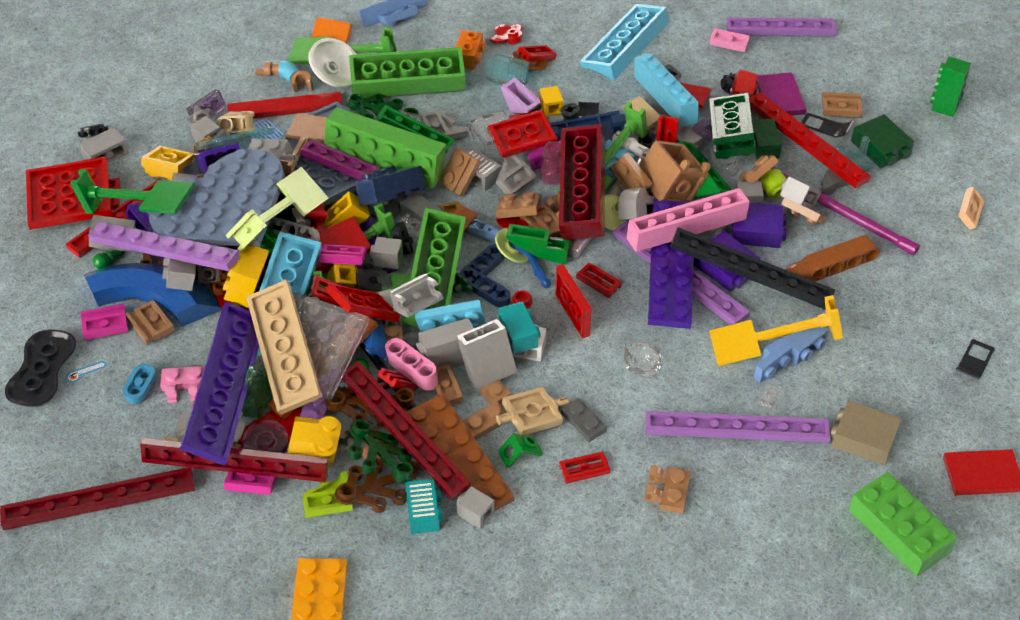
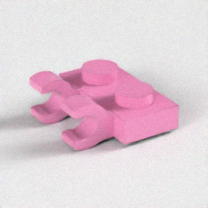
(180, 379)

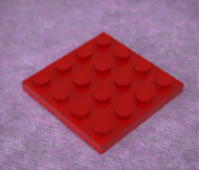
(52, 198)

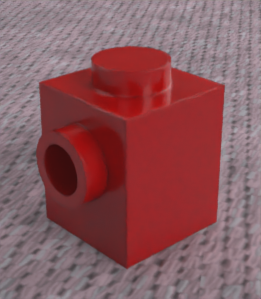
(745, 83)

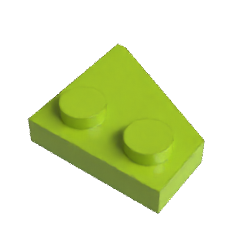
(322, 499)

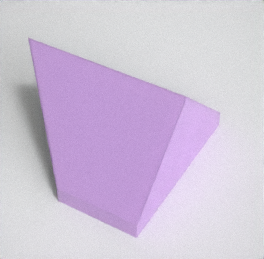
(519, 97)

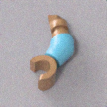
(287, 71)

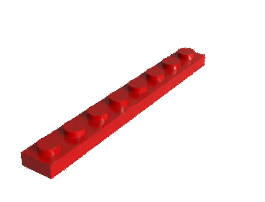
(809, 141)

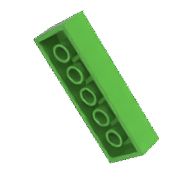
(407, 72)
(384, 144)
(437, 253)

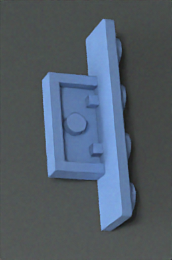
(390, 11)

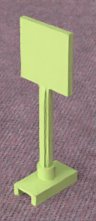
(299, 191)

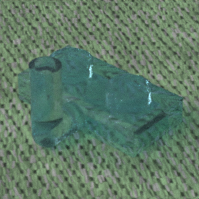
(858, 157)

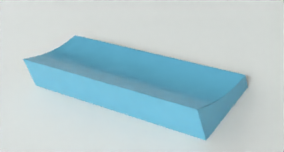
(626, 40)
(294, 261)

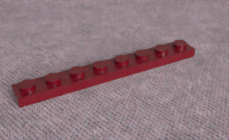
(406, 431)
(239, 461)
(96, 498)

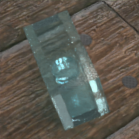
(501, 70)

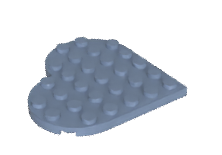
(223, 197)

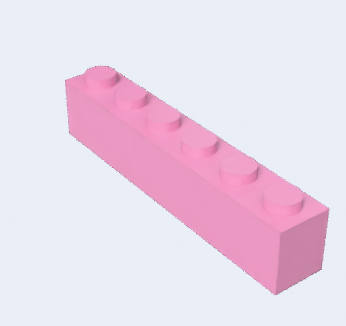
(693, 216)

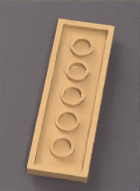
(283, 347)

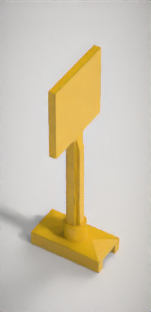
(740, 340)

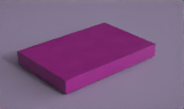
(783, 91)

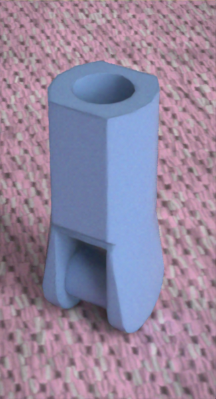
(482, 230)

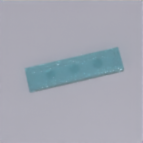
(234, 138)

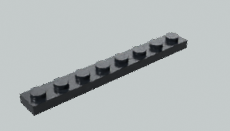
(750, 268)

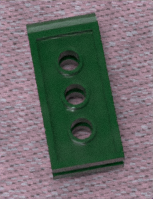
(732, 126)

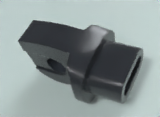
(400, 232)

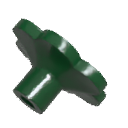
(462, 284)

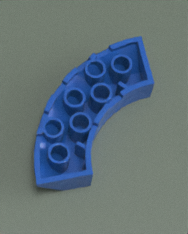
(146, 283)

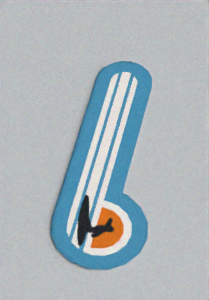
(75, 375)

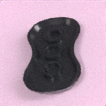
(38, 376)

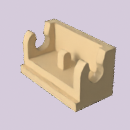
(651, 115)

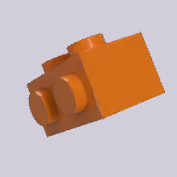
(472, 46)

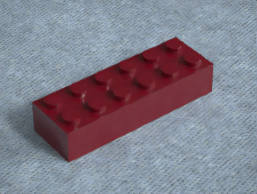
(582, 182)

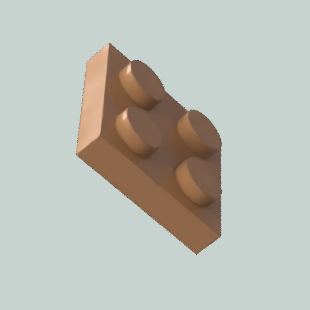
(519, 205)

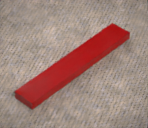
(286, 105)
(80, 244)

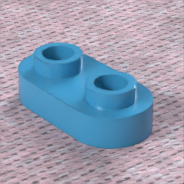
(137, 384)

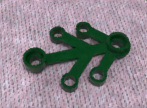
(359, 103)
(361, 430)

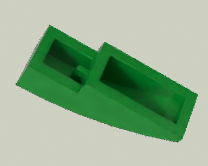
(539, 243)

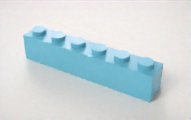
(666, 89)

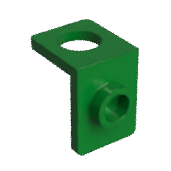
(520, 444)

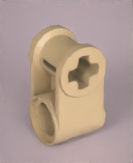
(239, 121)

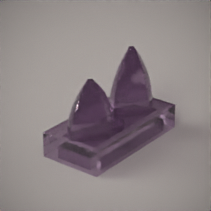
(212, 101)
(704, 128)

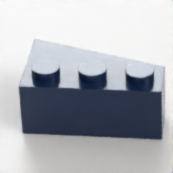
(388, 183)

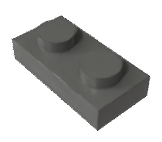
(583, 420)

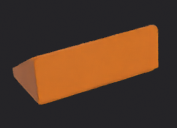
(332, 28)

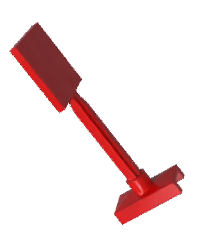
(668, 126)

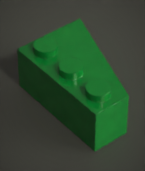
(950, 86)

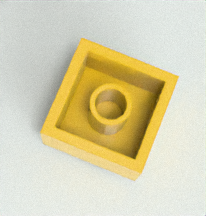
(245, 275)

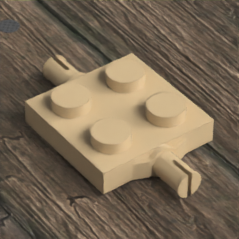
(532, 411)

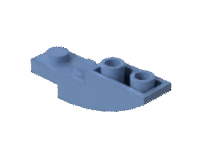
(792, 348)

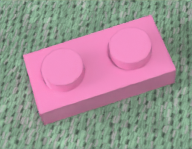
(729, 40)

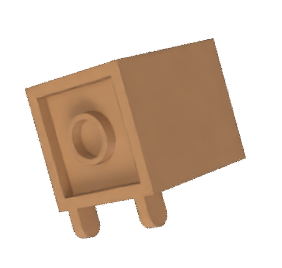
(673, 172)

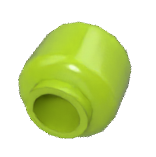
(772, 183)

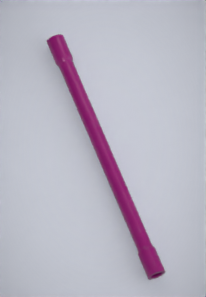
(901, 241)

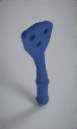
(538, 271)

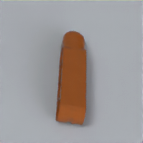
(836, 259)

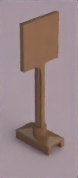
(303, 128)

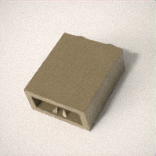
(865, 432)

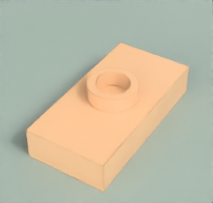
(971, 208)

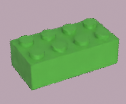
(902, 523)

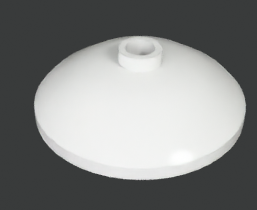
(331, 61)

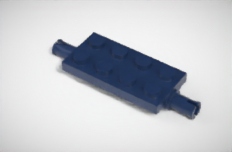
(610, 122)

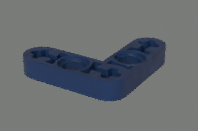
(479, 276)

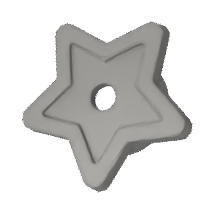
(198, 112)

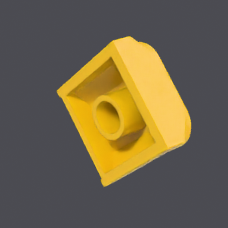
(165, 161)
(315, 437)

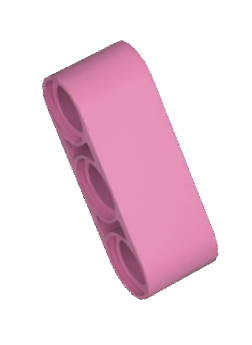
(412, 364)

